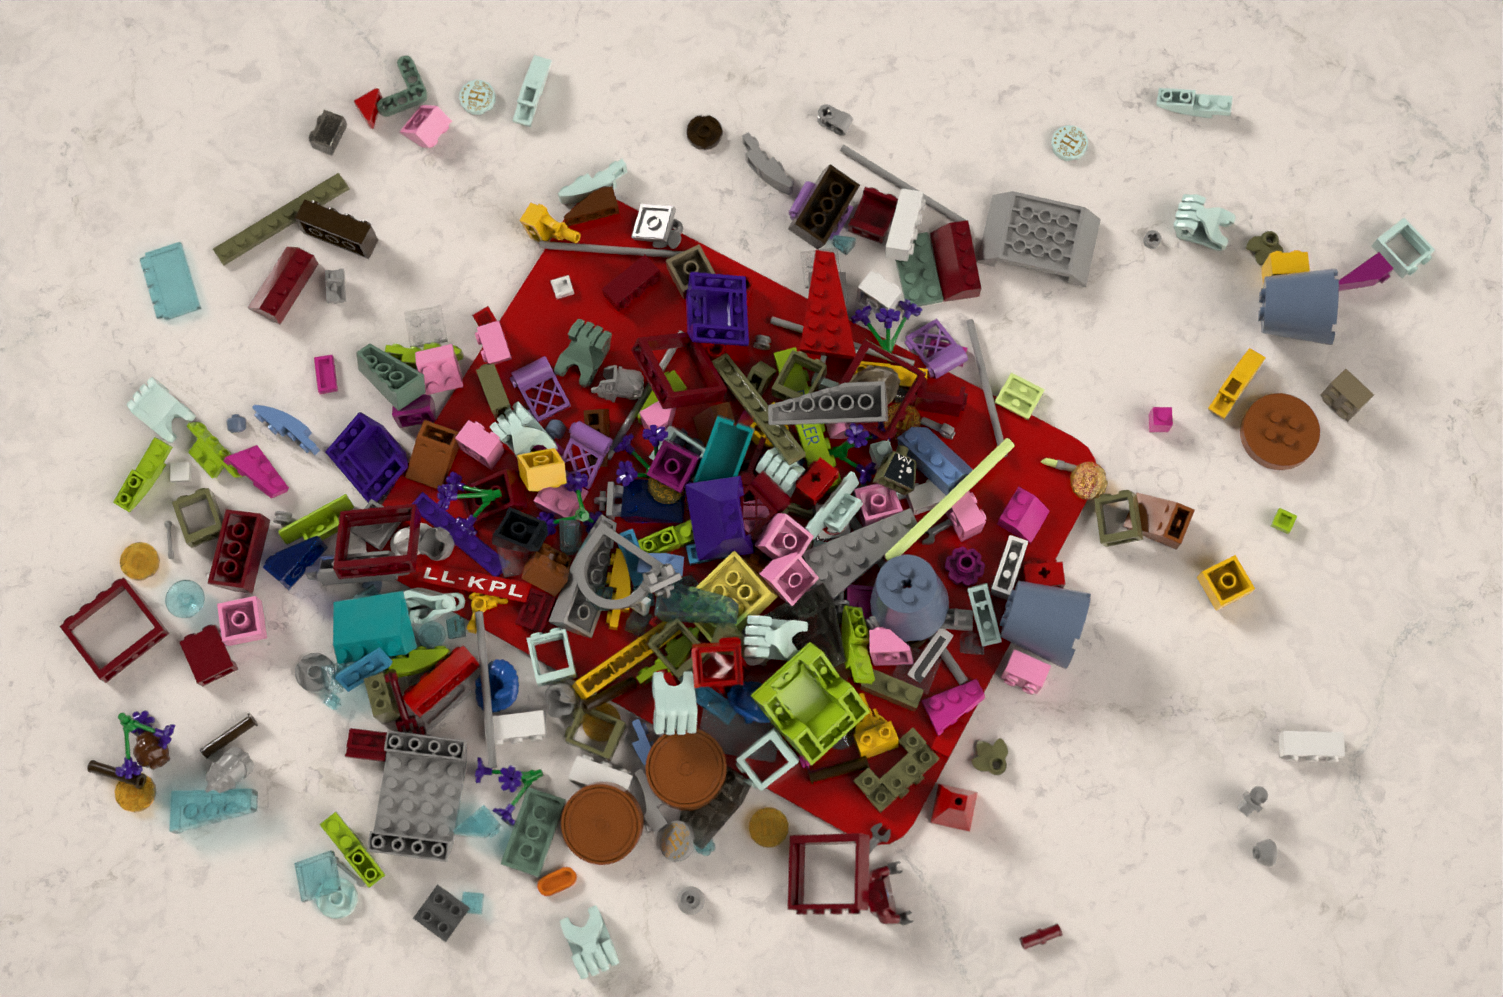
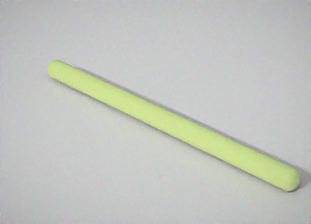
(950, 499)

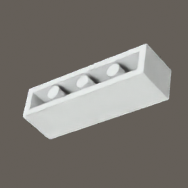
(904, 225)

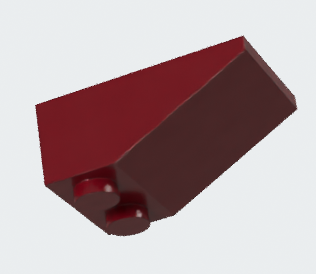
(512, 495)

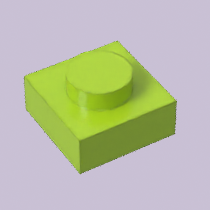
(1283, 521)

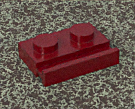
(536, 610)
(366, 745)

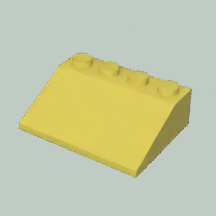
(741, 583)

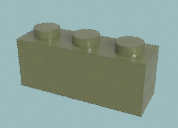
(894, 691)

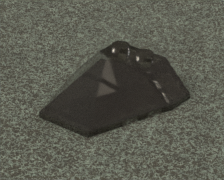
(823, 630)
(711, 818)

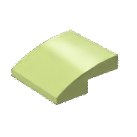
(1019, 396)

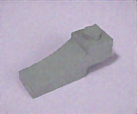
(653, 818)

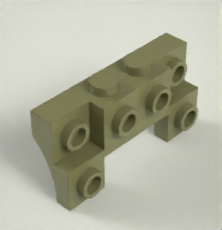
(899, 778)

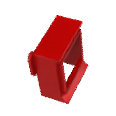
(723, 645)

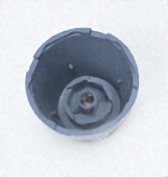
(1300, 305)
(914, 611)
(1045, 620)

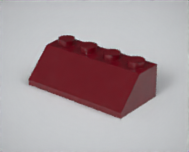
(955, 261)
(284, 284)
(239, 551)

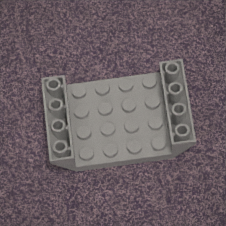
(1040, 235)
(419, 796)

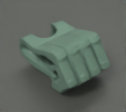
(585, 350)

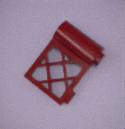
(748, 476)
(770, 495)

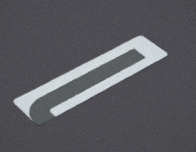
(930, 655)

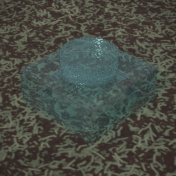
(474, 901)

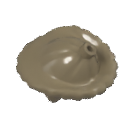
(877, 374)

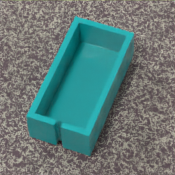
(724, 450)

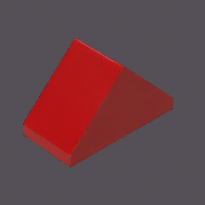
(368, 106)

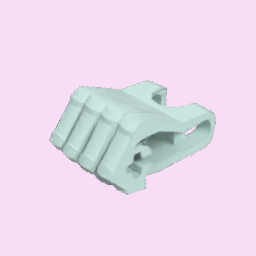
(1202, 224)
(158, 408)
(521, 431)
(780, 471)
(437, 601)
(772, 637)
(674, 705)
(590, 944)

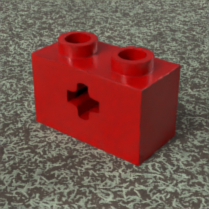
(815, 490)
(1051, 568)

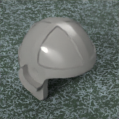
(436, 544)
(561, 699)

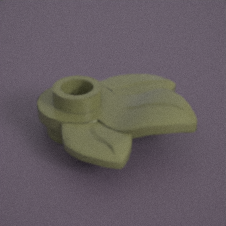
(1263, 248)
(989, 754)

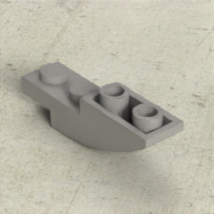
(767, 169)

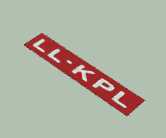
(474, 582)

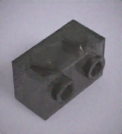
(327, 132)

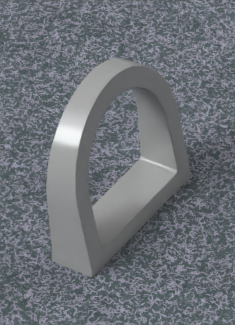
(586, 554)

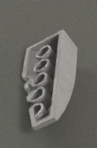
(835, 405)
(572, 608)

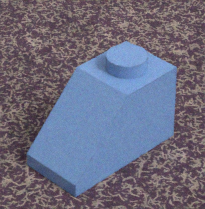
(676, 561)

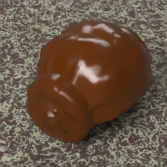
(148, 752)

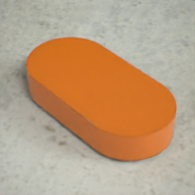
(557, 881)

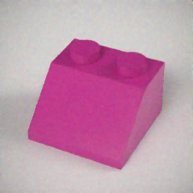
(1023, 515)

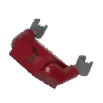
(881, 897)

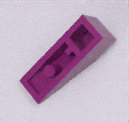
(1367, 274)

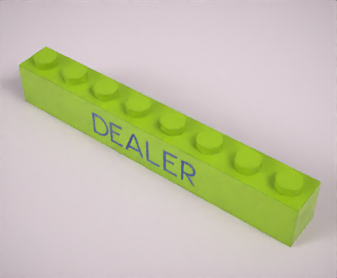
(810, 435)

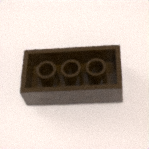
(824, 207)
(336, 228)

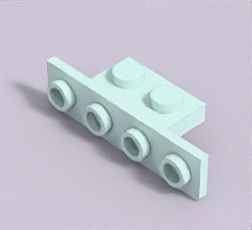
(837, 509)

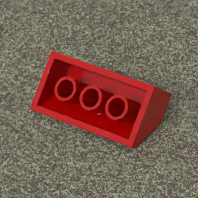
(440, 681)

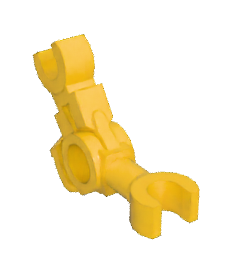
(482, 603)

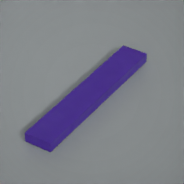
(469, 544)

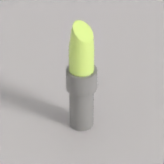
(1058, 464)

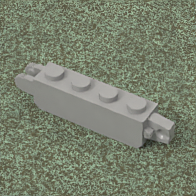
(325, 573)

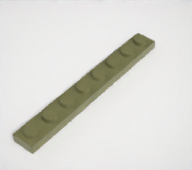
(278, 220)
(757, 409)

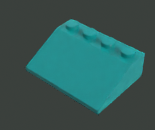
(372, 623)

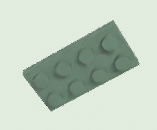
(919, 274)
(533, 832)

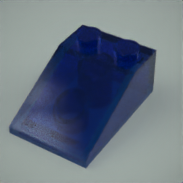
(641, 507)
(290, 563)

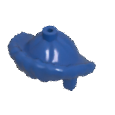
(503, 685)
(742, 703)

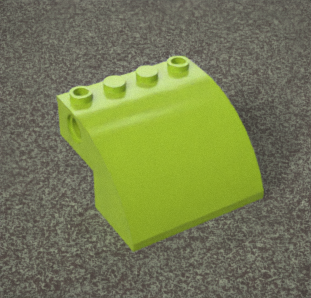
(810, 703)

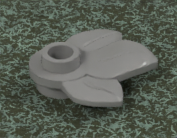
(674, 236)

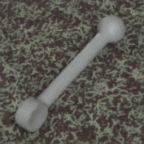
(168, 524)
(360, 882)

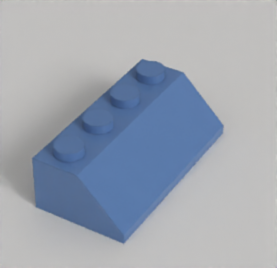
(934, 458)

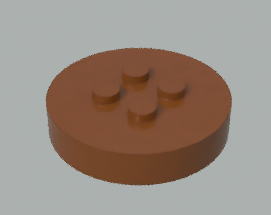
(1280, 431)
(686, 769)
(602, 823)

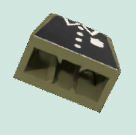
(897, 471)

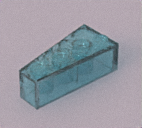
(696, 606)
(197, 808)

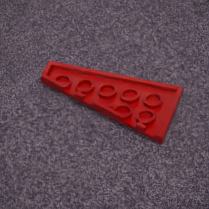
(826, 318)

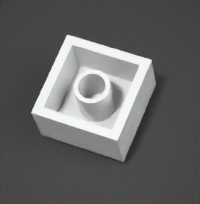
(878, 293)

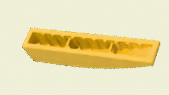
(618, 664)

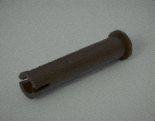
(607, 695)
(228, 736)
(838, 769)
(109, 771)

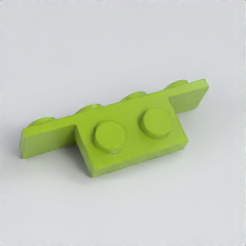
(209, 452)
(318, 523)

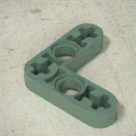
(412, 90)

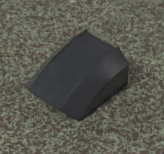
(520, 532)

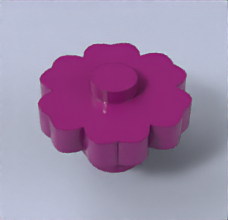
(964, 566)

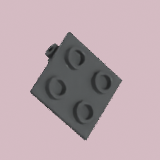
(441, 913)

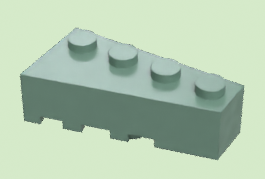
(390, 376)

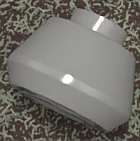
(1265, 852)
(685, 904)

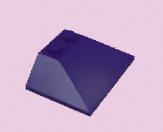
(717, 309)
(368, 457)
(718, 518)

